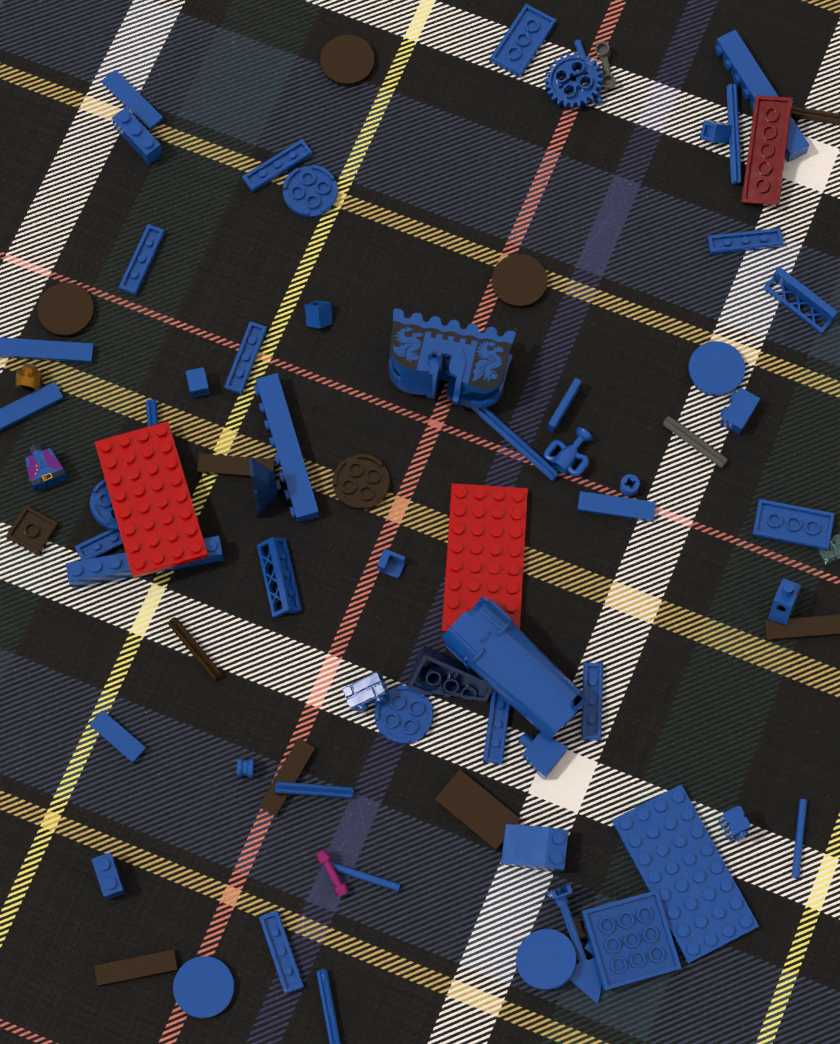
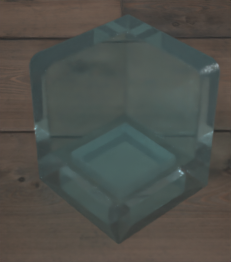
(833, 552)

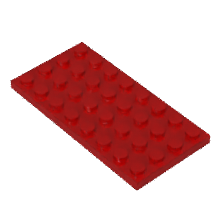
(151, 499)
(485, 549)

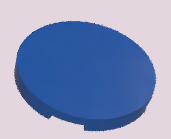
(310, 191)
(716, 368)
(102, 507)
(404, 715)
(546, 959)
(203, 987)

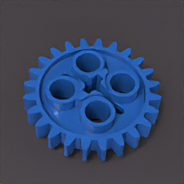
(581, 93)

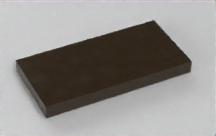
(476, 809)

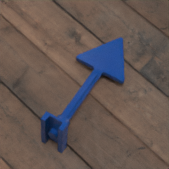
(586, 973)

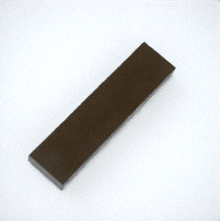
(229, 465)
(803, 627)
(290, 773)
(136, 967)

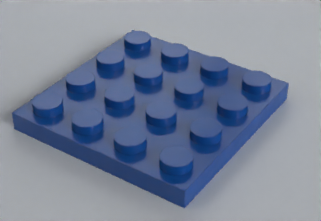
(630, 940)

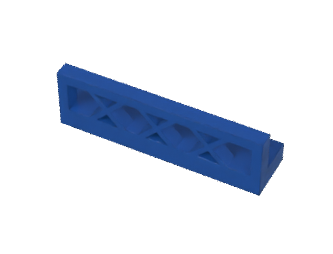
(806, 297)
(282, 574)

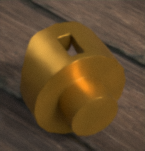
(29, 376)

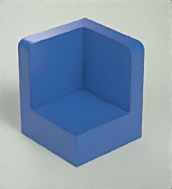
(715, 131)
(318, 314)
(197, 382)
(391, 563)

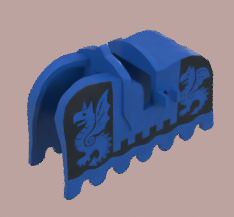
(434, 352)

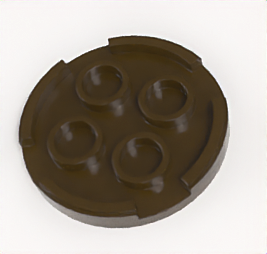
(347, 60)
(519, 280)
(65, 309)
(361, 482)

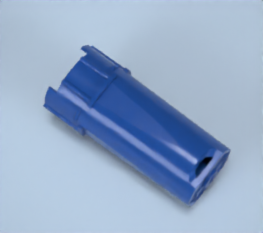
(514, 667)

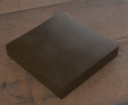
(32, 530)

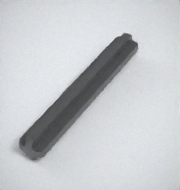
(695, 441)

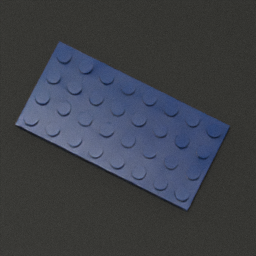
(687, 870)

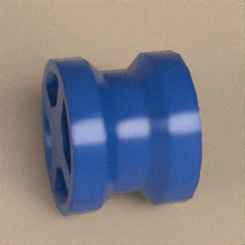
(628, 489)
(245, 767)

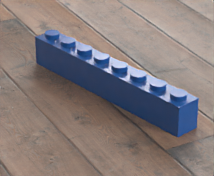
(753, 82)
(287, 448)
(117, 566)

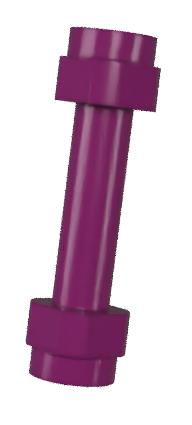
(340, 888)

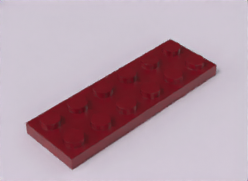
(767, 150)

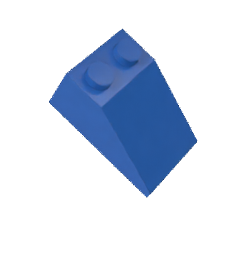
(535, 847)

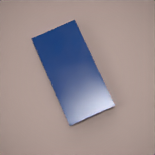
(522, 40)
(793, 524)

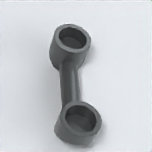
(603, 52)

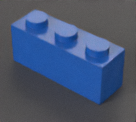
(137, 135)

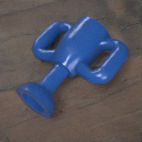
(566, 457)

